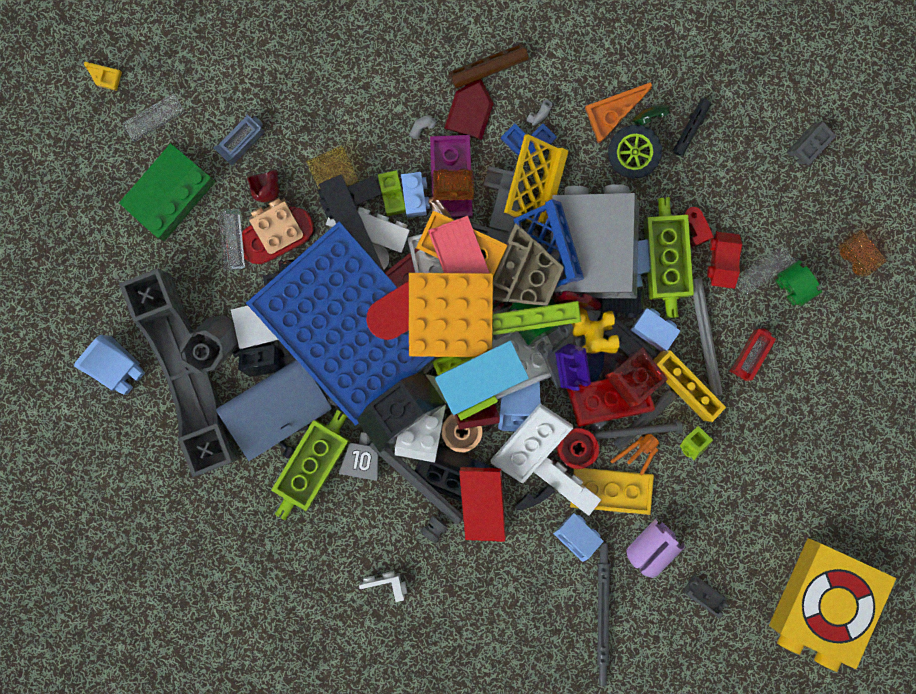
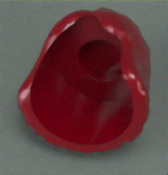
(264, 186)

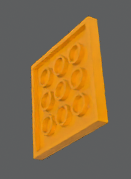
(450, 314)

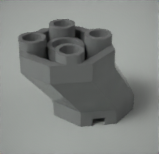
(209, 344)

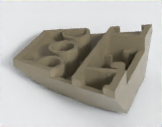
(526, 271)

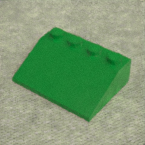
(167, 192)

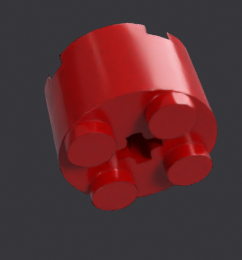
(582, 458)

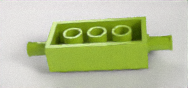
(669, 257)
(310, 464)

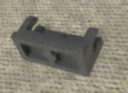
(811, 143)
(706, 596)

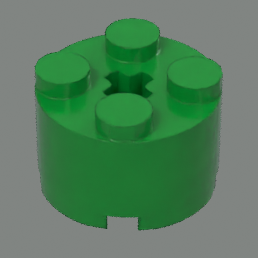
(799, 284)

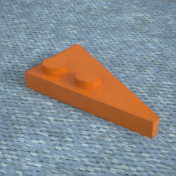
(610, 111)

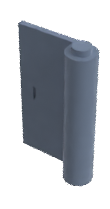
(262, 411)

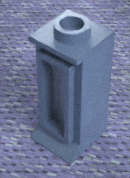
(240, 139)

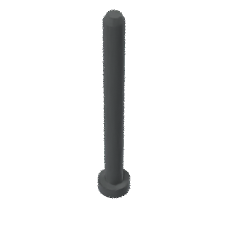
(676, 426)

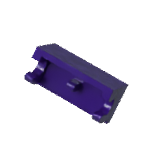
(572, 367)

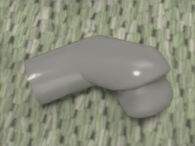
(542, 113)
(421, 123)

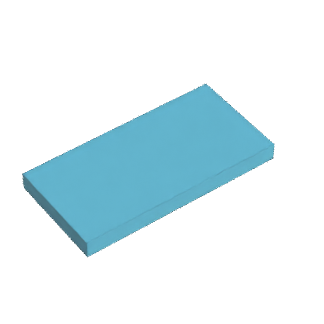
(481, 377)

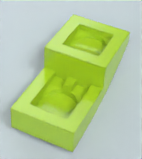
(392, 193)

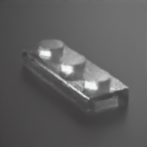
(153, 117)

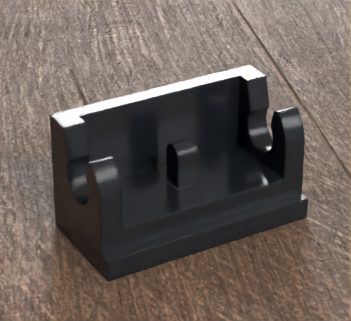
(260, 360)

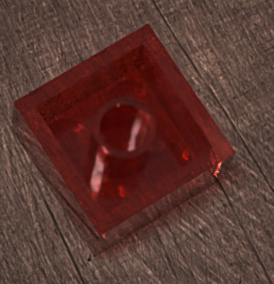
(636, 377)

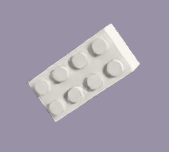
(422, 438)

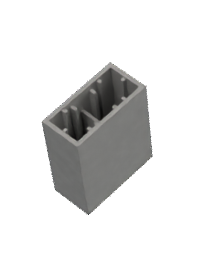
(605, 240)

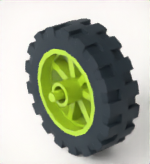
(653, 158)

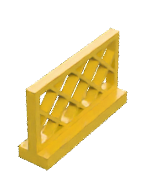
(547, 186)

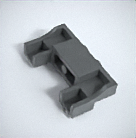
(501, 223)

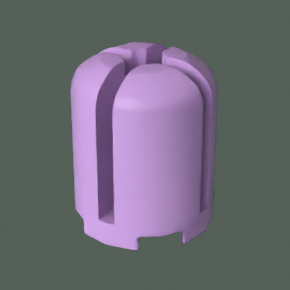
(654, 549)

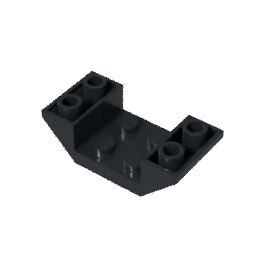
(399, 409)

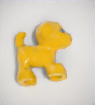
(594, 333)

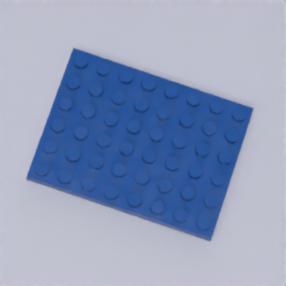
(321, 315)

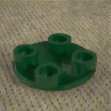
(645, 115)

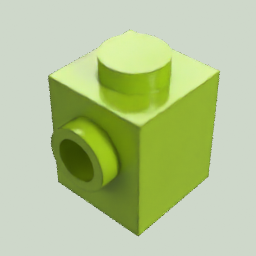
(695, 443)

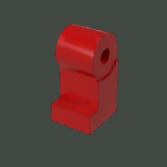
(698, 226)

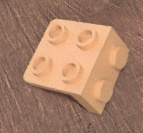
(275, 225)

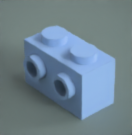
(414, 197)
(655, 329)
(578, 537)

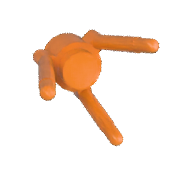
(647, 444)

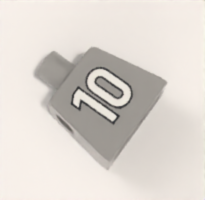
(361, 460)

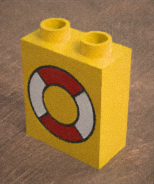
(830, 606)

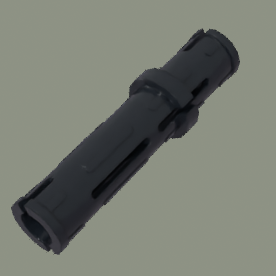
(702, 107)

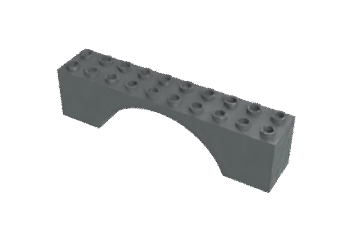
(163, 321)

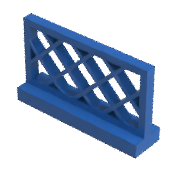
(561, 238)

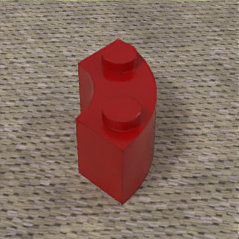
(725, 259)

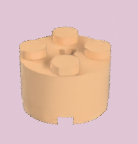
(453, 439)

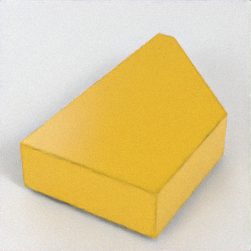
(104, 76)

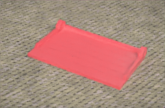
(458, 247)

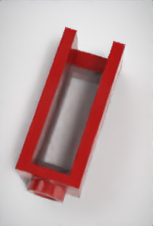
(753, 354)

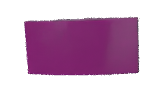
(452, 154)

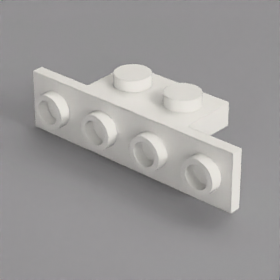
(567, 485)

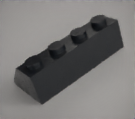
(444, 472)

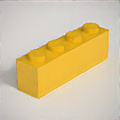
(689, 387)

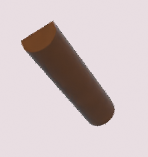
(488, 66)

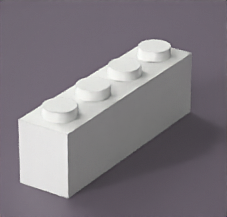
(381, 231)

